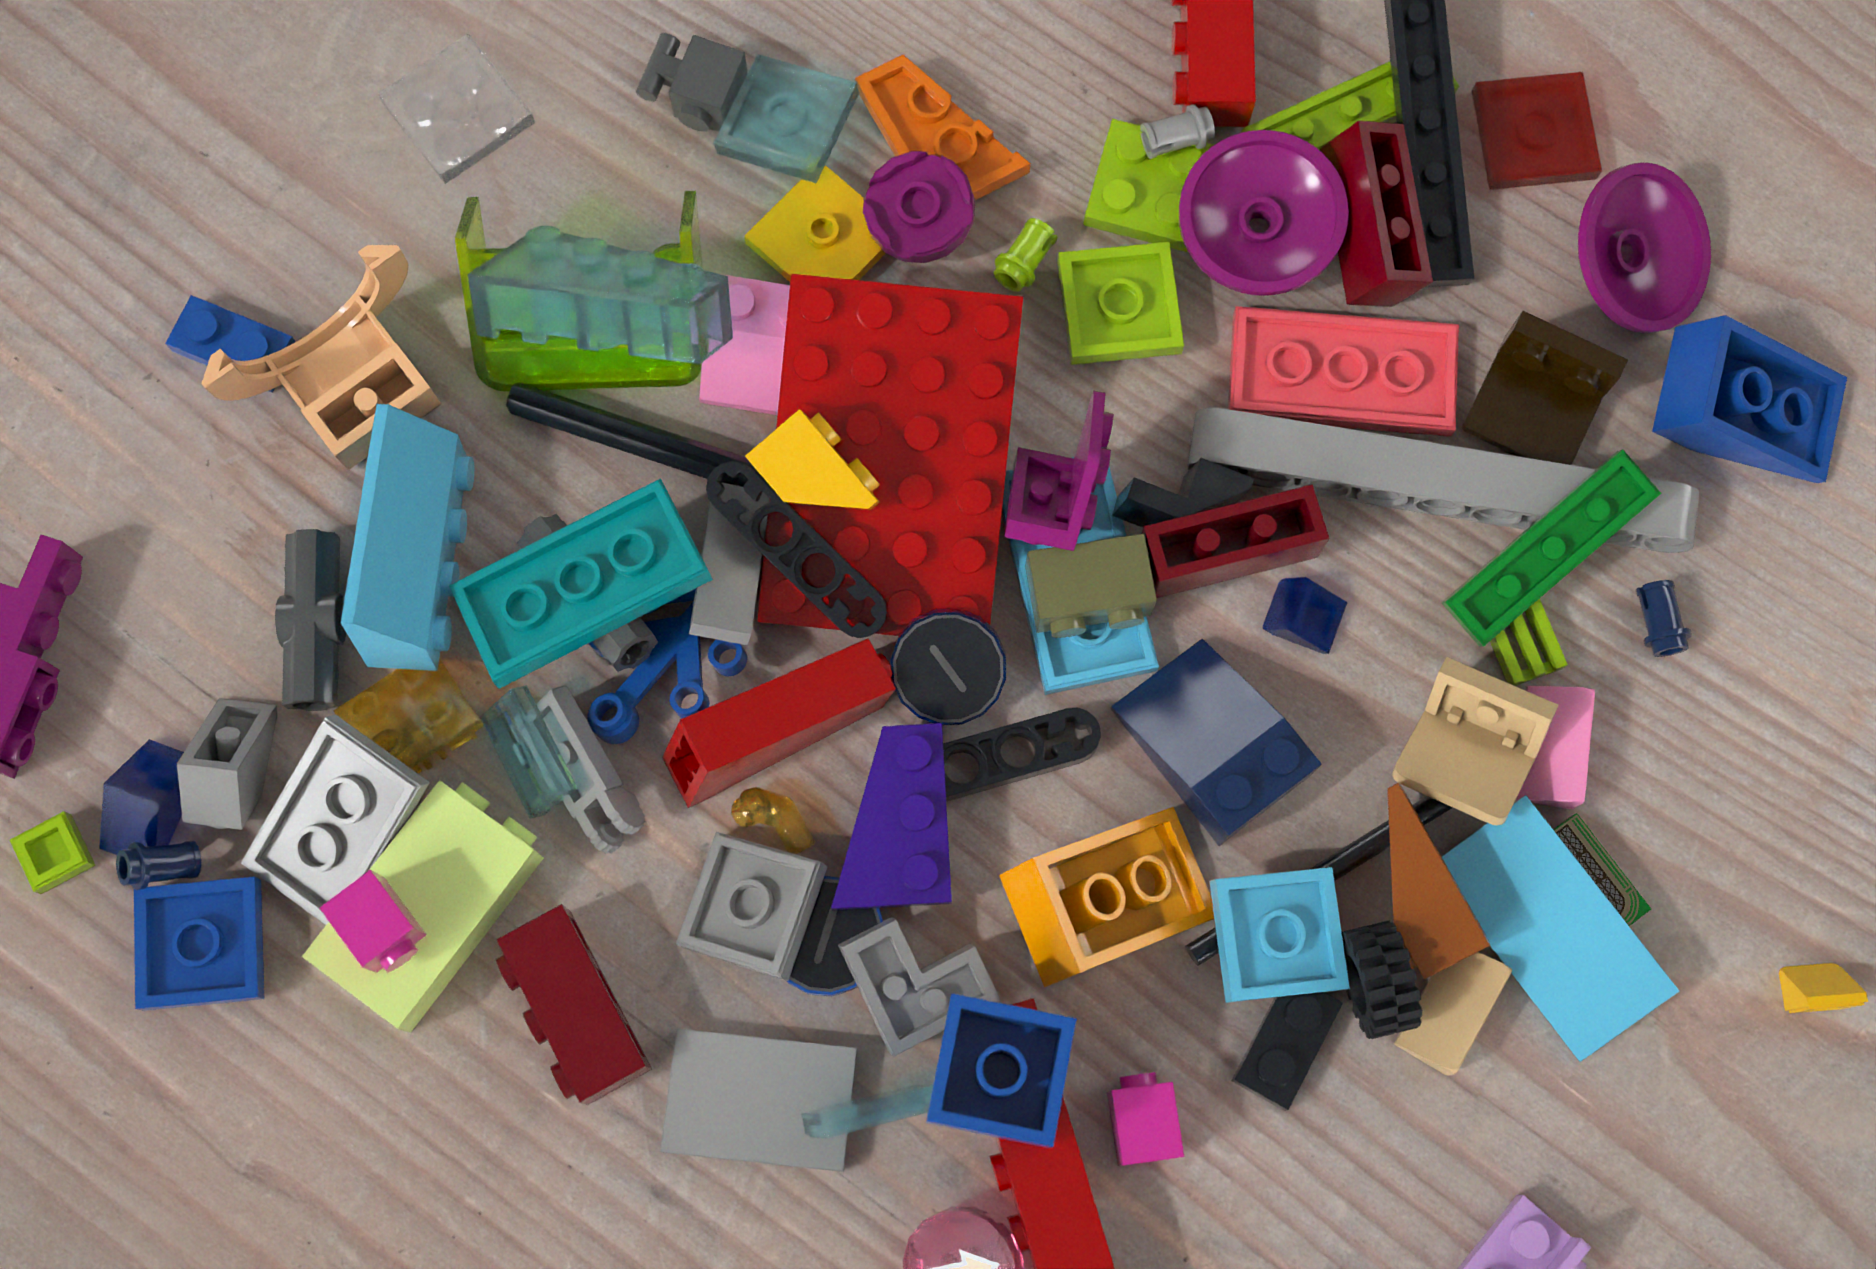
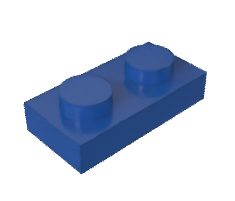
(207, 328)

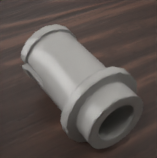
(1178, 132)

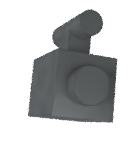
(699, 84)

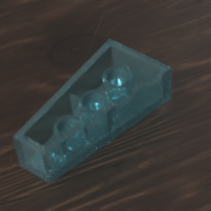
(601, 297)

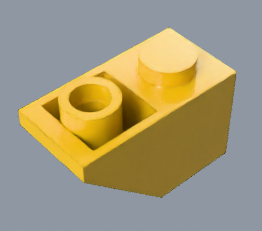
(808, 470)

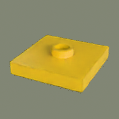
(817, 231)

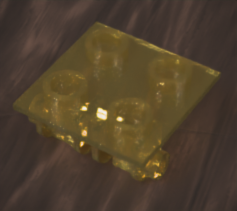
(413, 715)

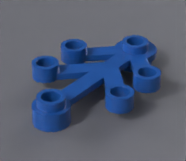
(672, 644)

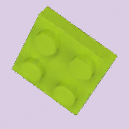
(1138, 193)
(1120, 303)

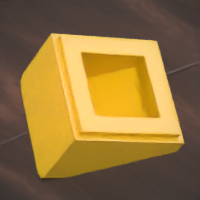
(1819, 988)

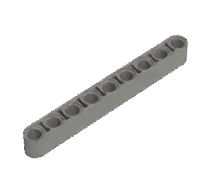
(1422, 475)

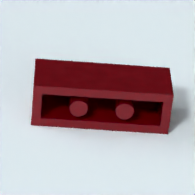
(1384, 238)
(1235, 540)
(571, 1006)

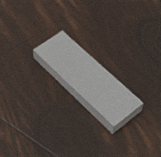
(727, 603)

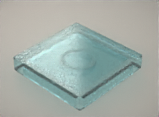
(786, 118)

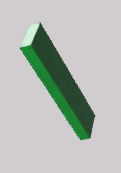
(1551, 548)

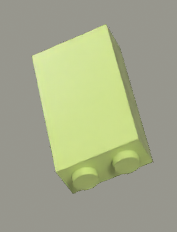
(456, 880)

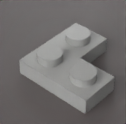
(907, 1000)

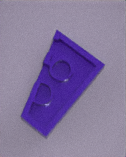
(901, 827)

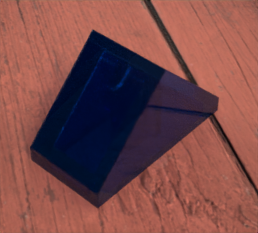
(142, 799)

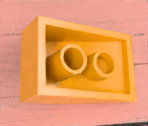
(1108, 895)

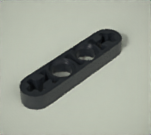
(802, 544)
(996, 772)

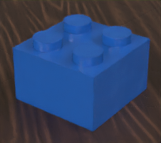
(1001, 1071)

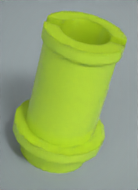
(1018, 265)

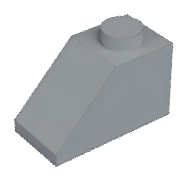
(226, 764)

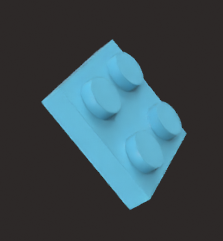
(1279, 934)

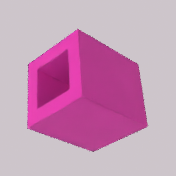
(374, 923)
(1144, 1120)

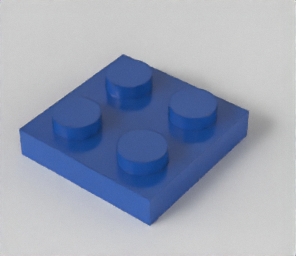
(198, 943)

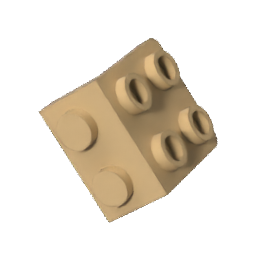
(1474, 742)

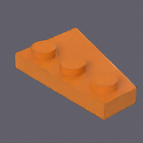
(921, 117)

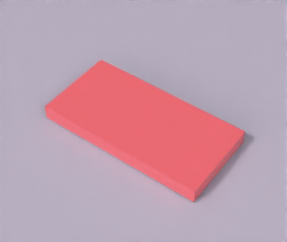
(1345, 370)

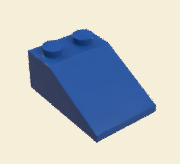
(1749, 400)

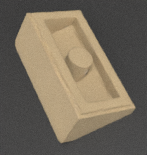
(1454, 1011)

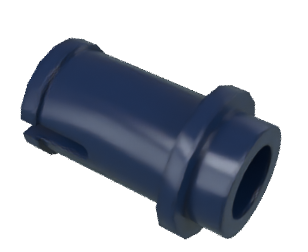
(1663, 619)
(150, 864)

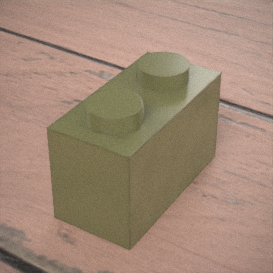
(1091, 585)

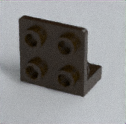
(1542, 391)

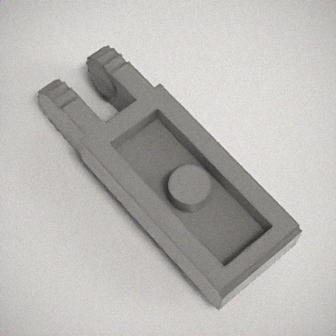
(592, 773)

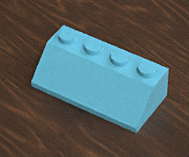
(406, 542)

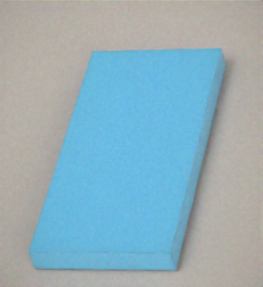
(1099, 652)
(1557, 930)

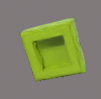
(52, 852)

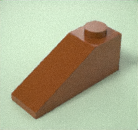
(1425, 896)

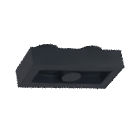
(1286, 1046)

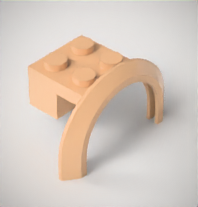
(339, 366)

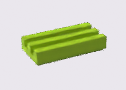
(1547, 642)

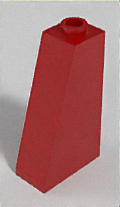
(775, 720)

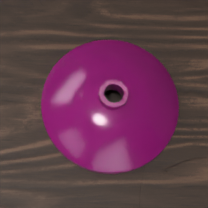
(1268, 179)
(1644, 247)

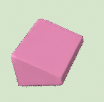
(1561, 765)

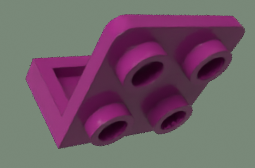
(1053, 492)

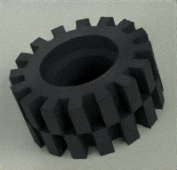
(1381, 980)

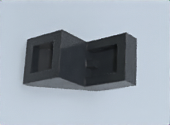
(1202, 489)

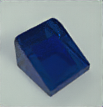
(1305, 614)

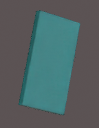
(579, 583)

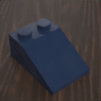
(1215, 740)

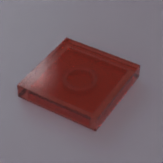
(1536, 130)

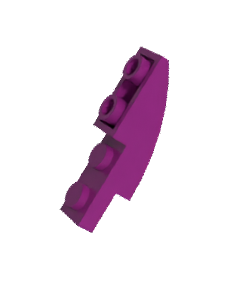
(27, 629)

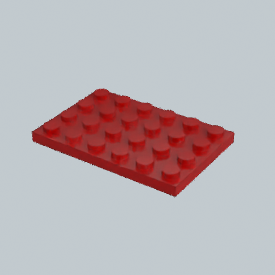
(926, 404)

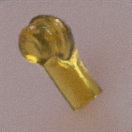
(774, 810)

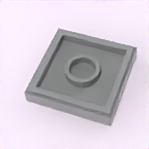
(752, 905)

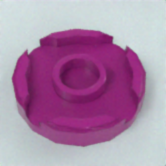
(919, 207)

